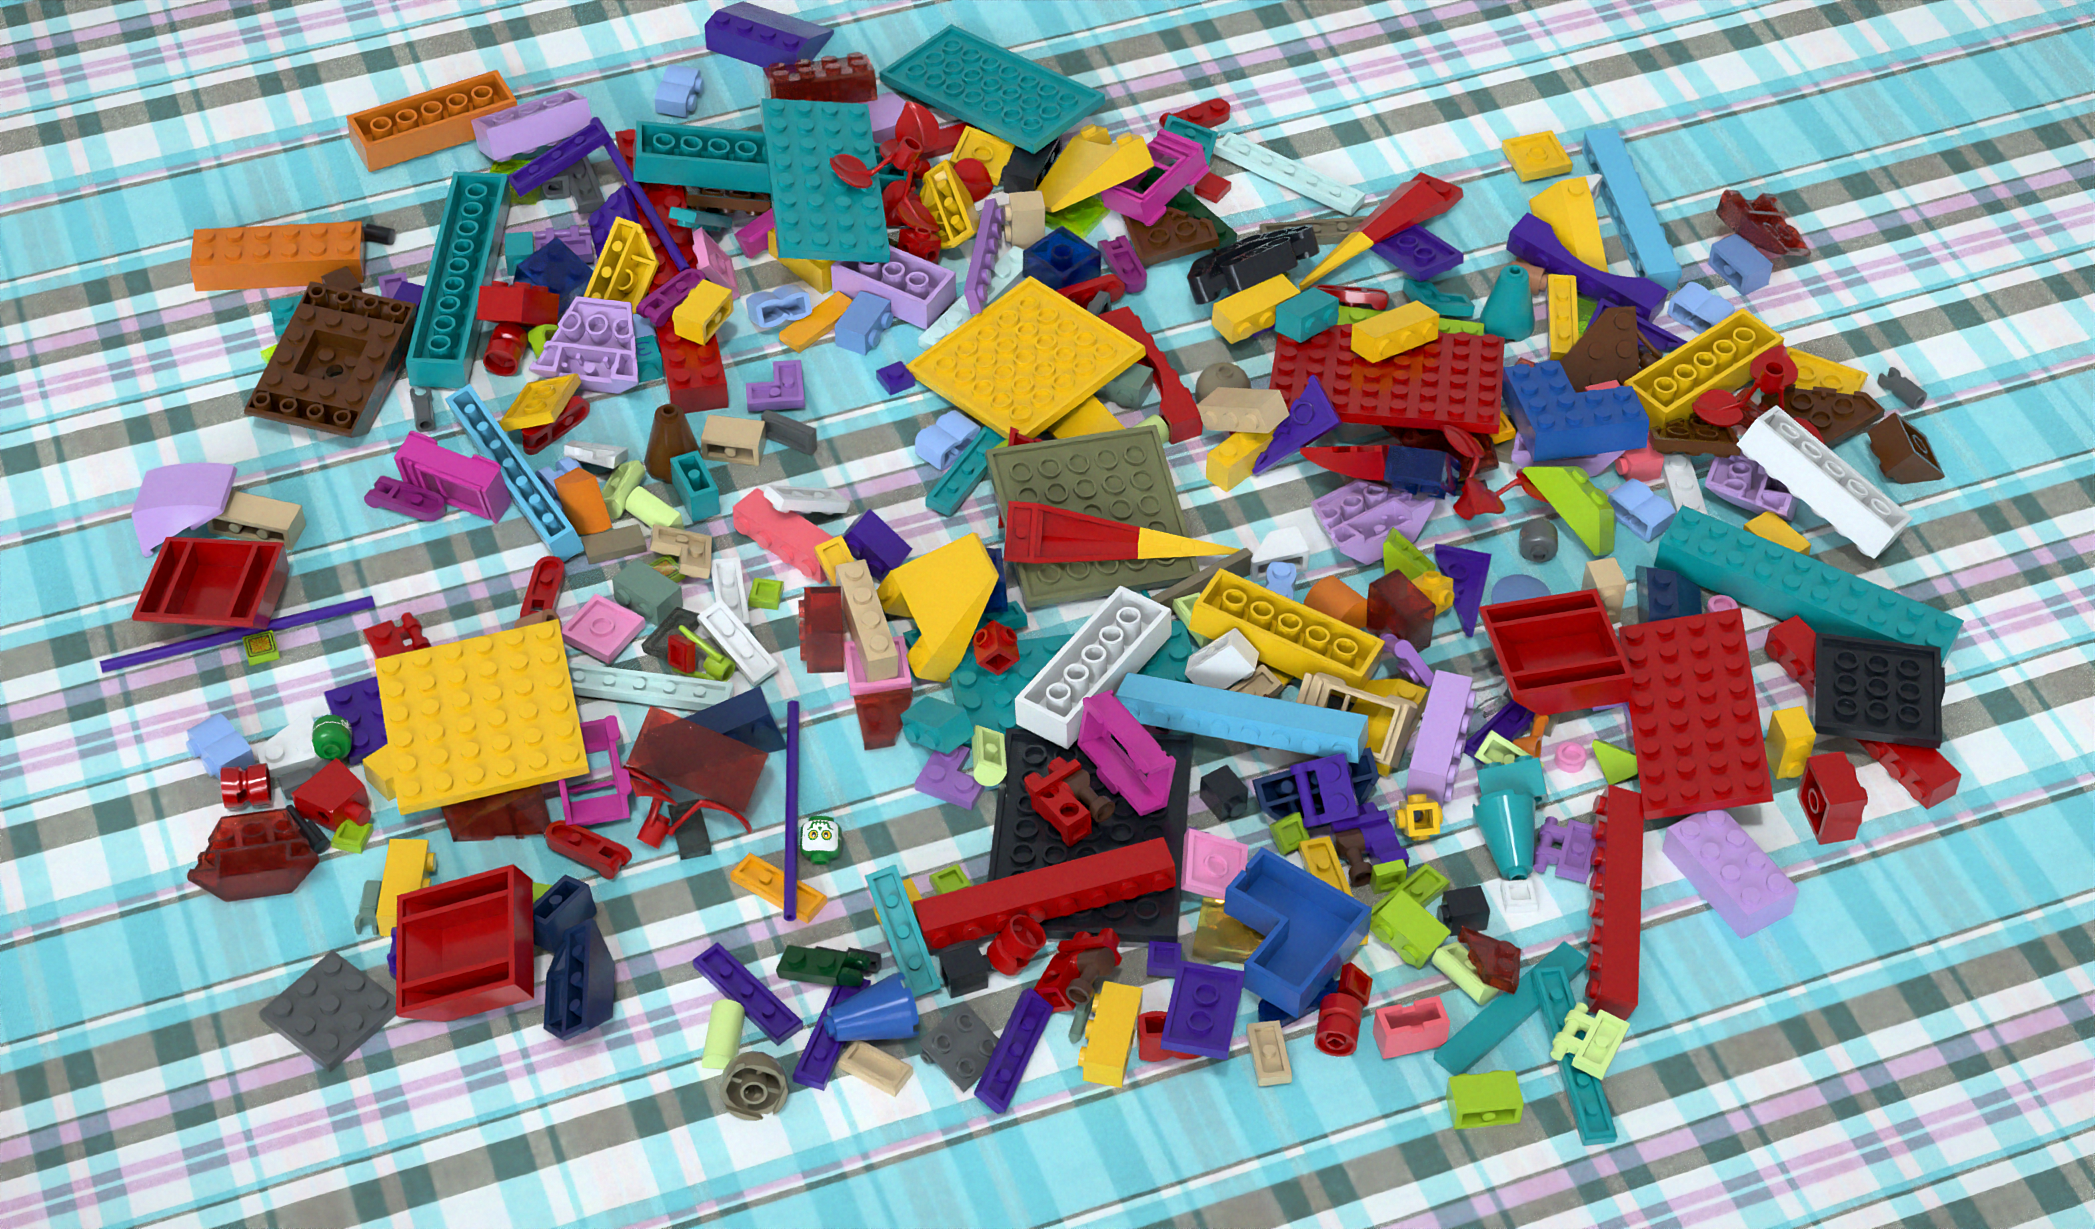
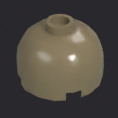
(1220, 375)
(753, 1085)

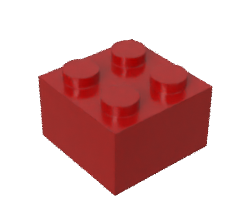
(517, 304)
(1832, 797)

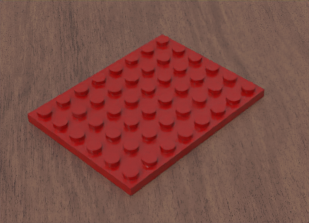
(1425, 387)

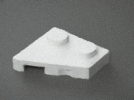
(595, 453)
(289, 748)

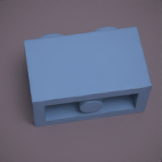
(1740, 264)
(863, 323)

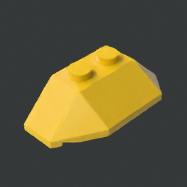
(950, 205)
(624, 265)
(1380, 716)

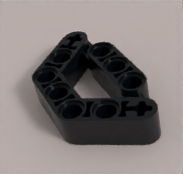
(1250, 262)

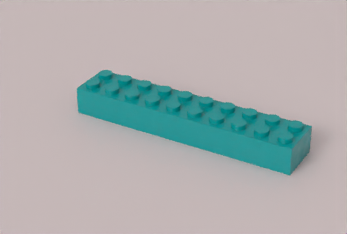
(712, 158)
(461, 262)
(1796, 584)

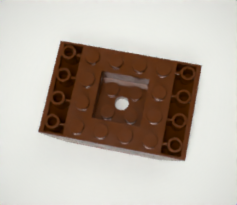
(331, 333)

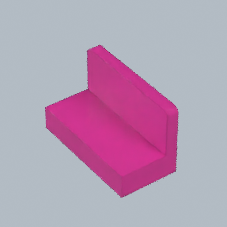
(754, 236)

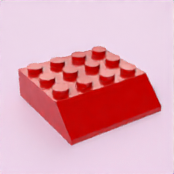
(214, 583)
(1558, 652)
(465, 946)

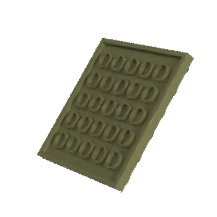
(1104, 476)

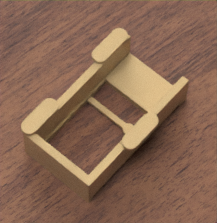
(1316, 692)

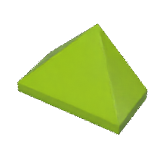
(1403, 555)
(1615, 761)

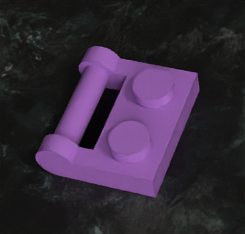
(1410, 663)

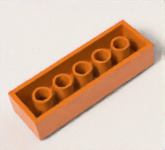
(426, 120)
(275, 255)

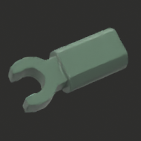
(368, 906)

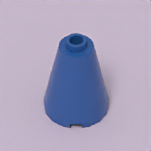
(875, 1013)

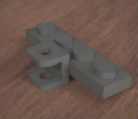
(582, 184)

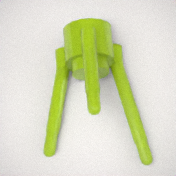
(716, 665)

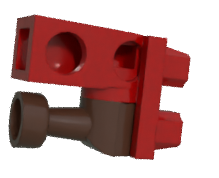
(1059, 796)
(1076, 967)

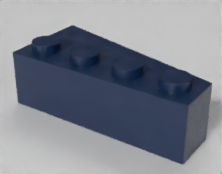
(745, 719)

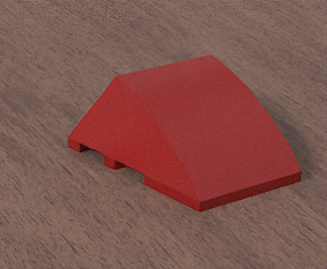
(1355, 461)

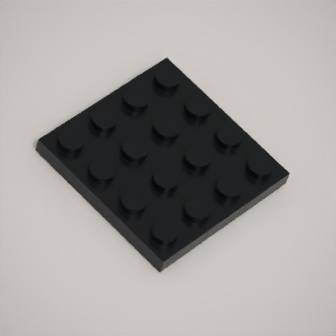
(1877, 690)

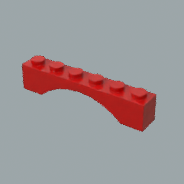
(1176, 403)

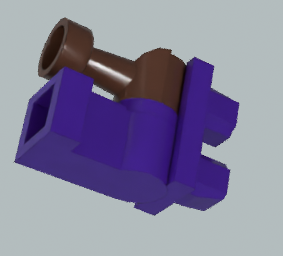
(1366, 834)

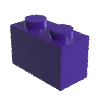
(876, 543)

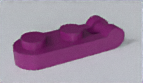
(1124, 263)
(669, 296)
(406, 499)

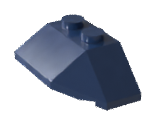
(1665, 595)
(1280, 796)
(579, 983)

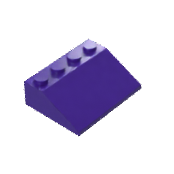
(763, 35)

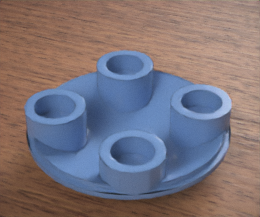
(1518, 587)

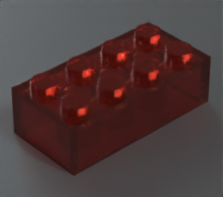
(827, 80)
(698, 759)

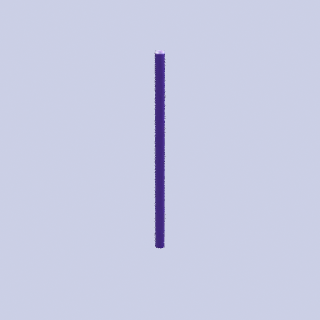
(645, 203)
(235, 634)
(791, 812)

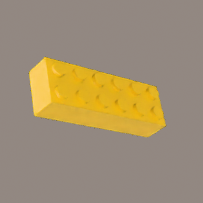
(1708, 362)
(1286, 631)

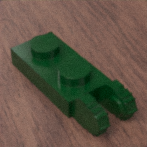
(822, 966)

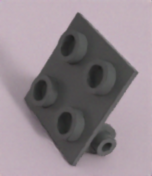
(960, 1046)

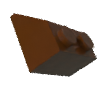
(1904, 451)

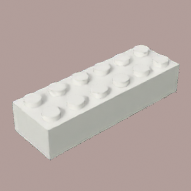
(1824, 482)
(1095, 660)

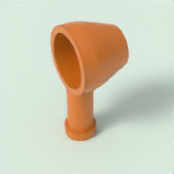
(1533, 743)

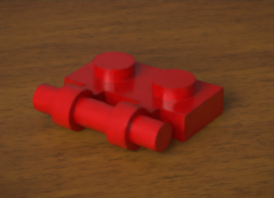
(388, 640)

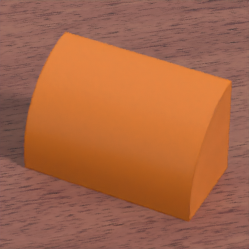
(583, 502)
(1338, 601)

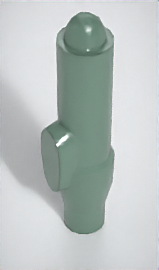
(1079, 1021)

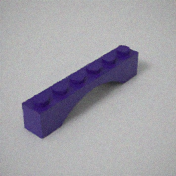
(1537, 244)

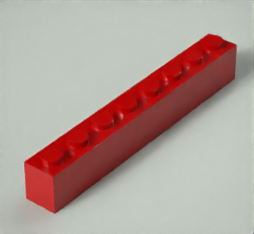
(1918, 769)
(1045, 893)
(1615, 903)

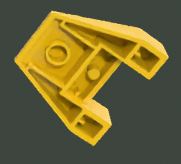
(1093, 165)
(945, 598)

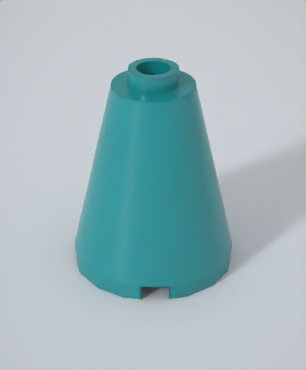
(1510, 306)
(1508, 830)

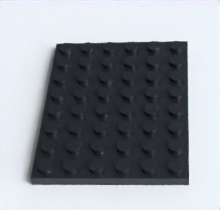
(1029, 842)

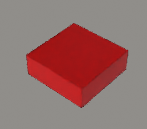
(1212, 187)
(681, 653)
(1355, 983)

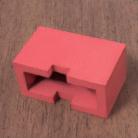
(1411, 1028)

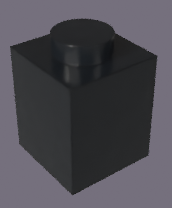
(1223, 793)
(1464, 908)
(964, 970)

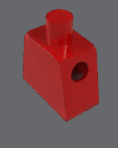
(333, 797)

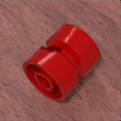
(505, 349)
(246, 785)
(1016, 945)
(1338, 1025)

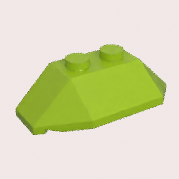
(1578, 503)

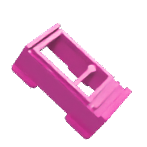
(1150, 205)
(463, 481)
(1108, 716)
(599, 736)

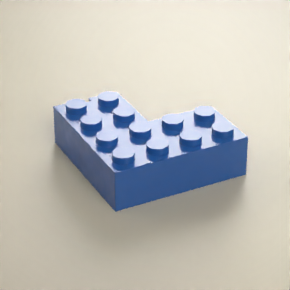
(1567, 423)
(1305, 925)

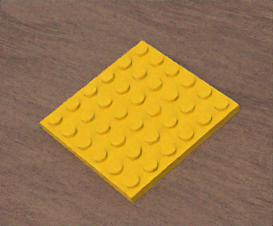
(1025, 360)
(480, 717)

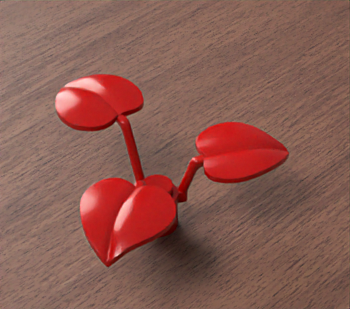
(921, 125)
(904, 157)
(1772, 373)
(1476, 496)
(656, 825)

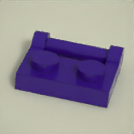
(1335, 789)

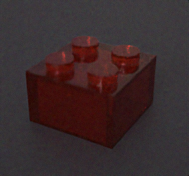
(1400, 609)
(821, 629)

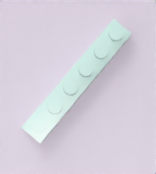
(1289, 173)
(1003, 278)
(647, 687)

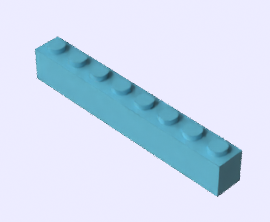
(1630, 208)
(519, 478)
(1244, 717)

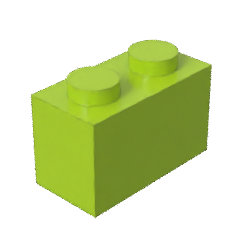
(1410, 929)
(1484, 1099)

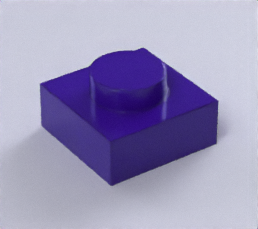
(895, 378)
(1163, 958)

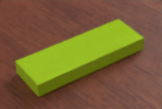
(1422, 886)

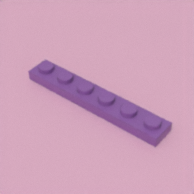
(983, 256)

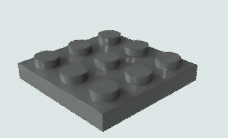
(330, 1011)

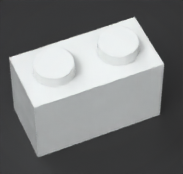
(1223, 661)

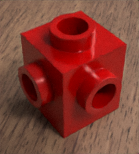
(920, 243)
(996, 647)

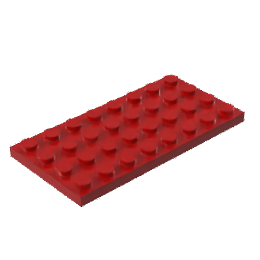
(1695, 715)

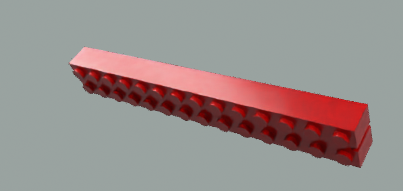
(690, 370)

